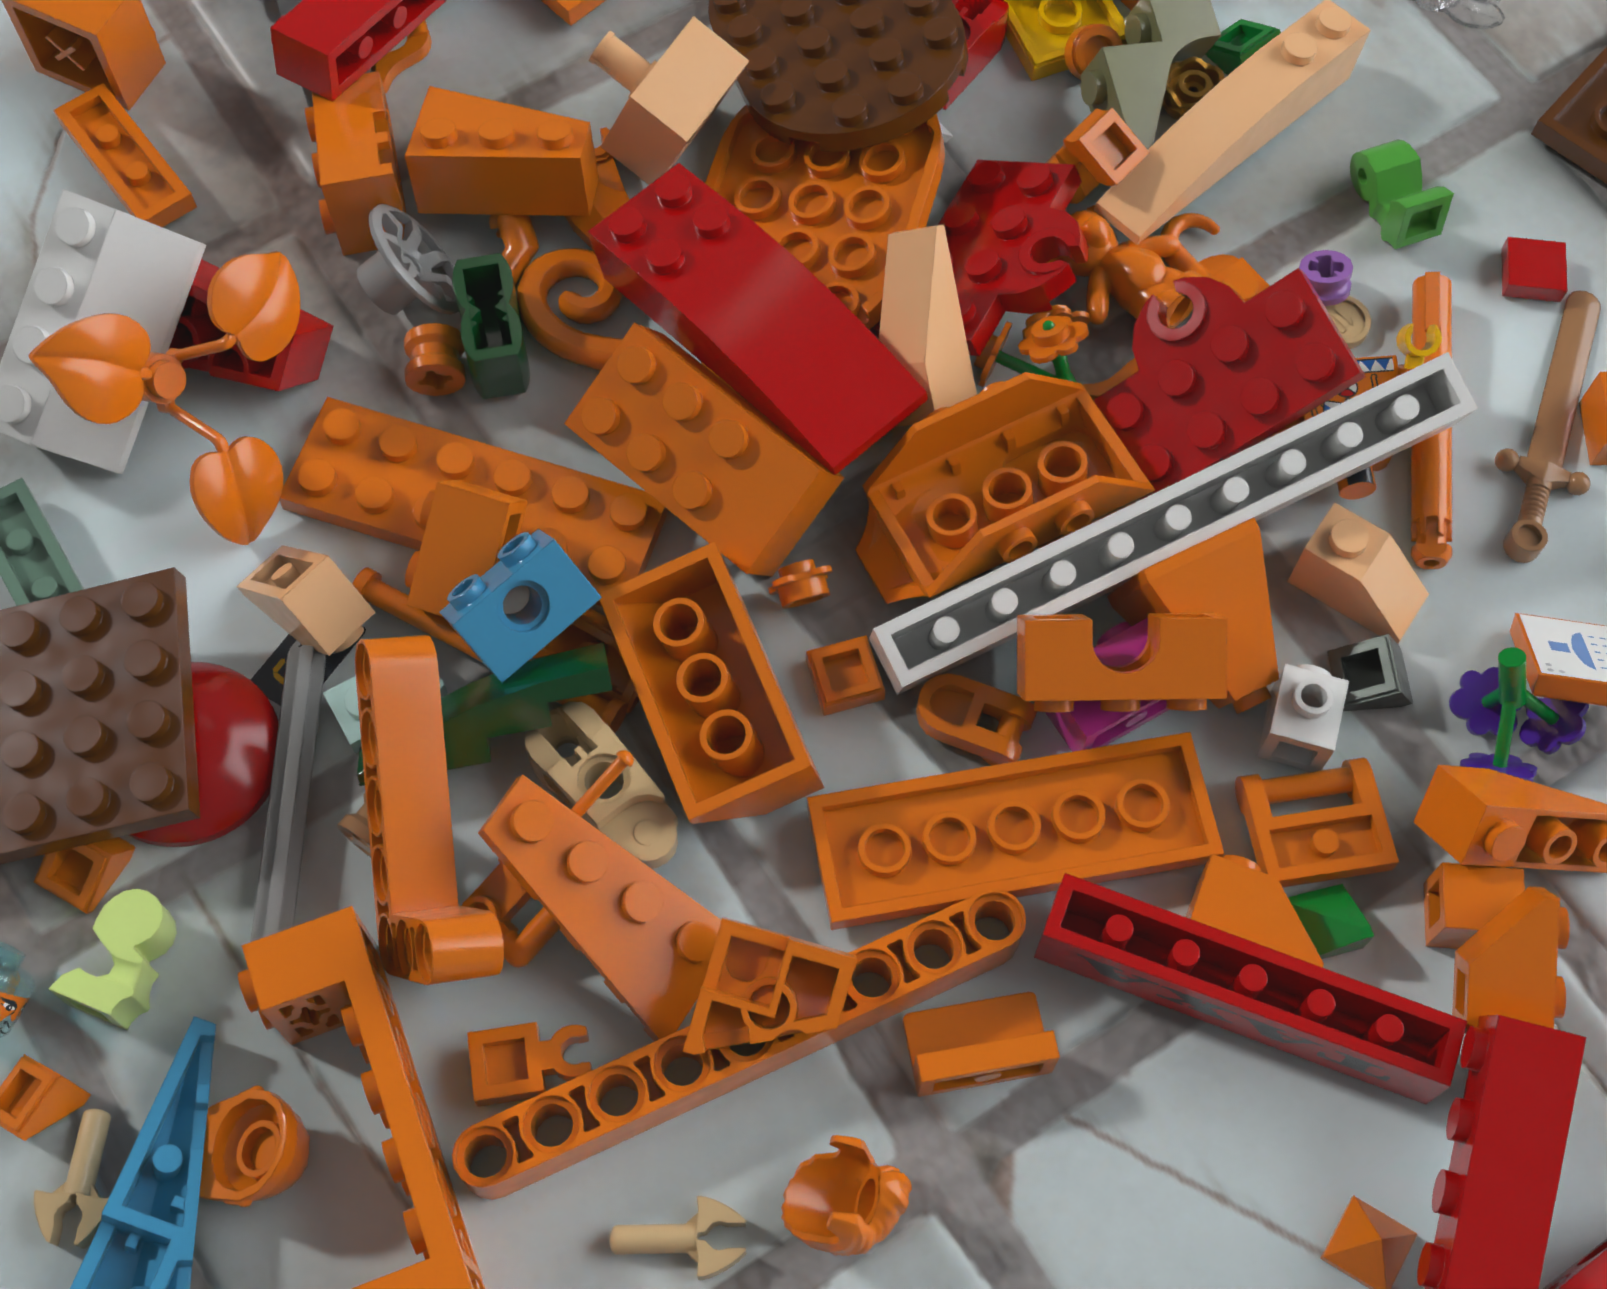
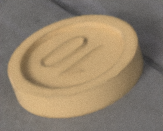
(1351, 320)

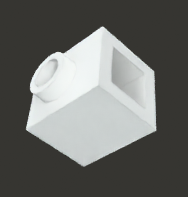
(1303, 717)

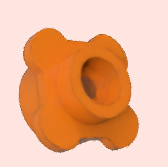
(801, 584)

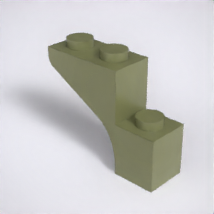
(1136, 74)

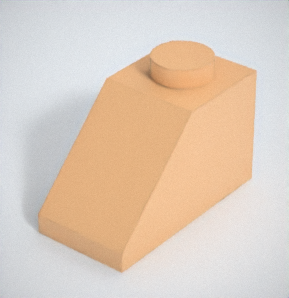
(1360, 574)
(308, 599)

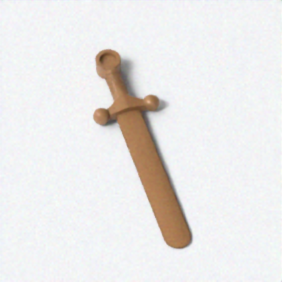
(1543, 466)

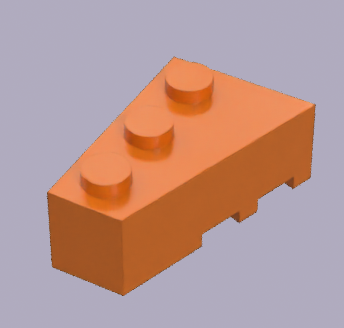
(499, 159)

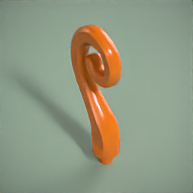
(547, 328)

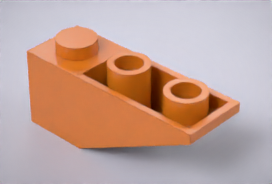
(1512, 822)

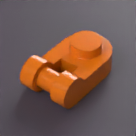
(952, 707)

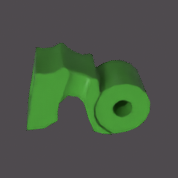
(1392, 184)

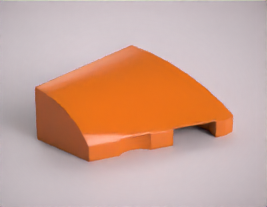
(767, 988)

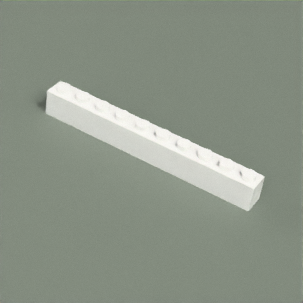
(1172, 520)

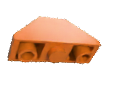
(1513, 963)

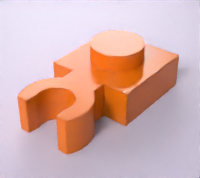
(513, 1061)

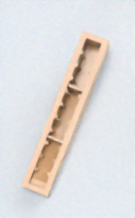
(1237, 119)

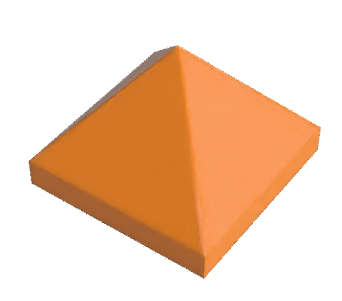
(1368, 1245)

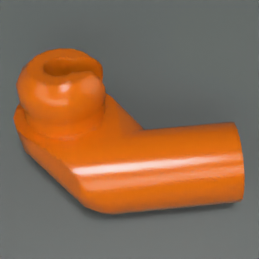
(519, 241)

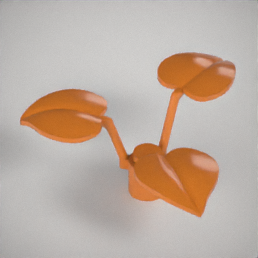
(107, 369)

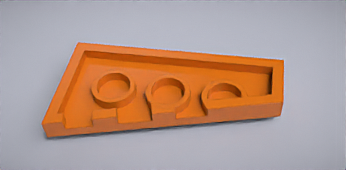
(610, 905)

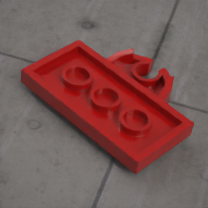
(1003, 234)
(1225, 374)

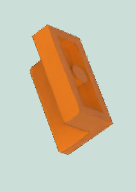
(978, 1043)

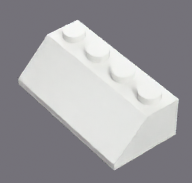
(87, 267)

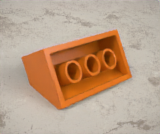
(709, 690)

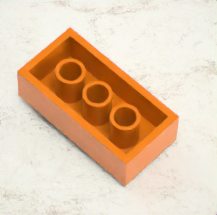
(702, 451)

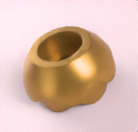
(1188, 84)

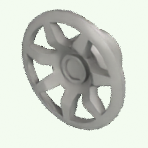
(399, 270)

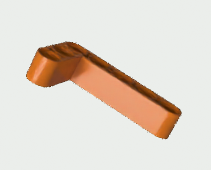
(409, 820)

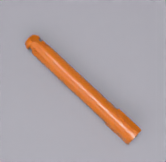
(1433, 456)

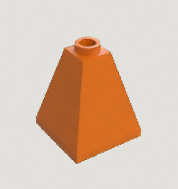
(1221, 578)

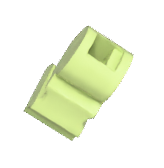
(134, 932)

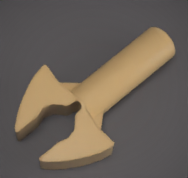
(79, 1186)
(684, 1238)

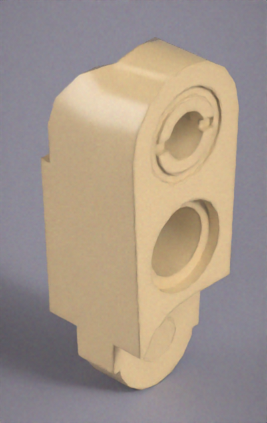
(632, 818)

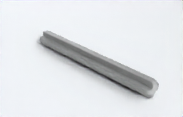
(289, 793)

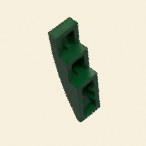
(517, 705)

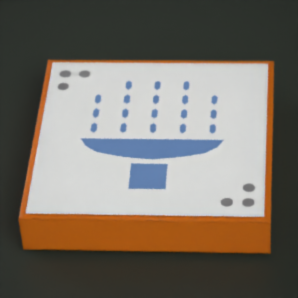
(1563, 657)

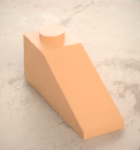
(924, 318)

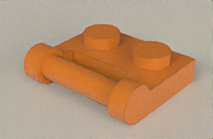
(1323, 841)

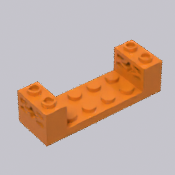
(334, 977)

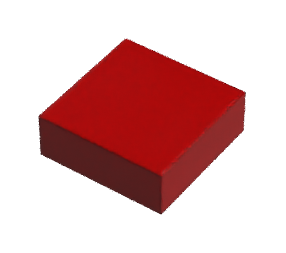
(1534, 269)

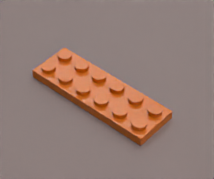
(377, 470)
(1012, 829)

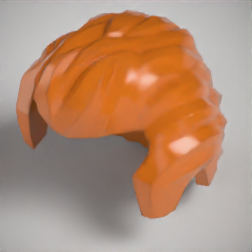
(844, 1199)

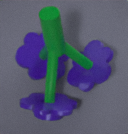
(1491, 703)

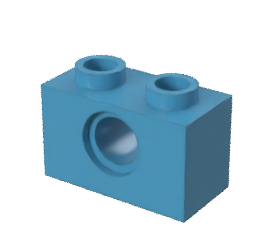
(555, 601)

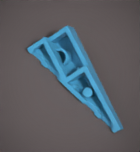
(154, 1205)

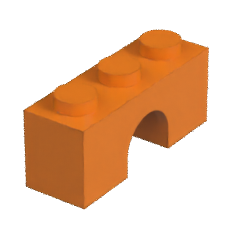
(1179, 663)

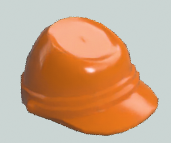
(252, 1148)

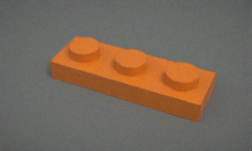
(125, 157)

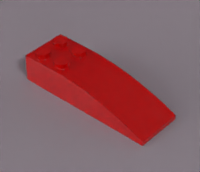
(755, 317)

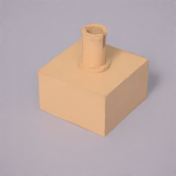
(666, 98)

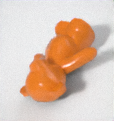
(1127, 271)

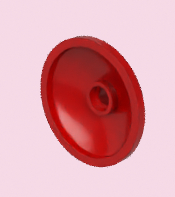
(234, 756)

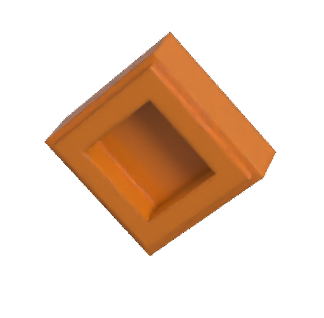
(845, 675)

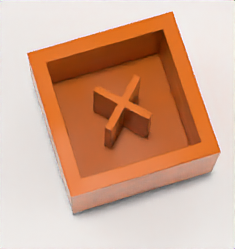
(90, 43)

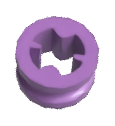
(1329, 275)

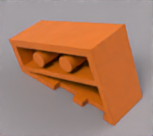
(354, 161)

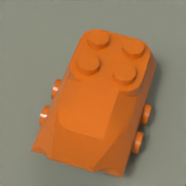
(992, 485)

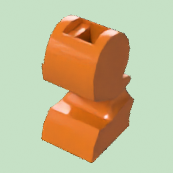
(1101, 150)

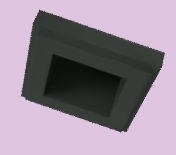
(1374, 674)

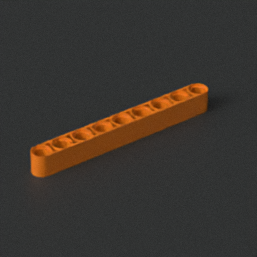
(722, 1068)

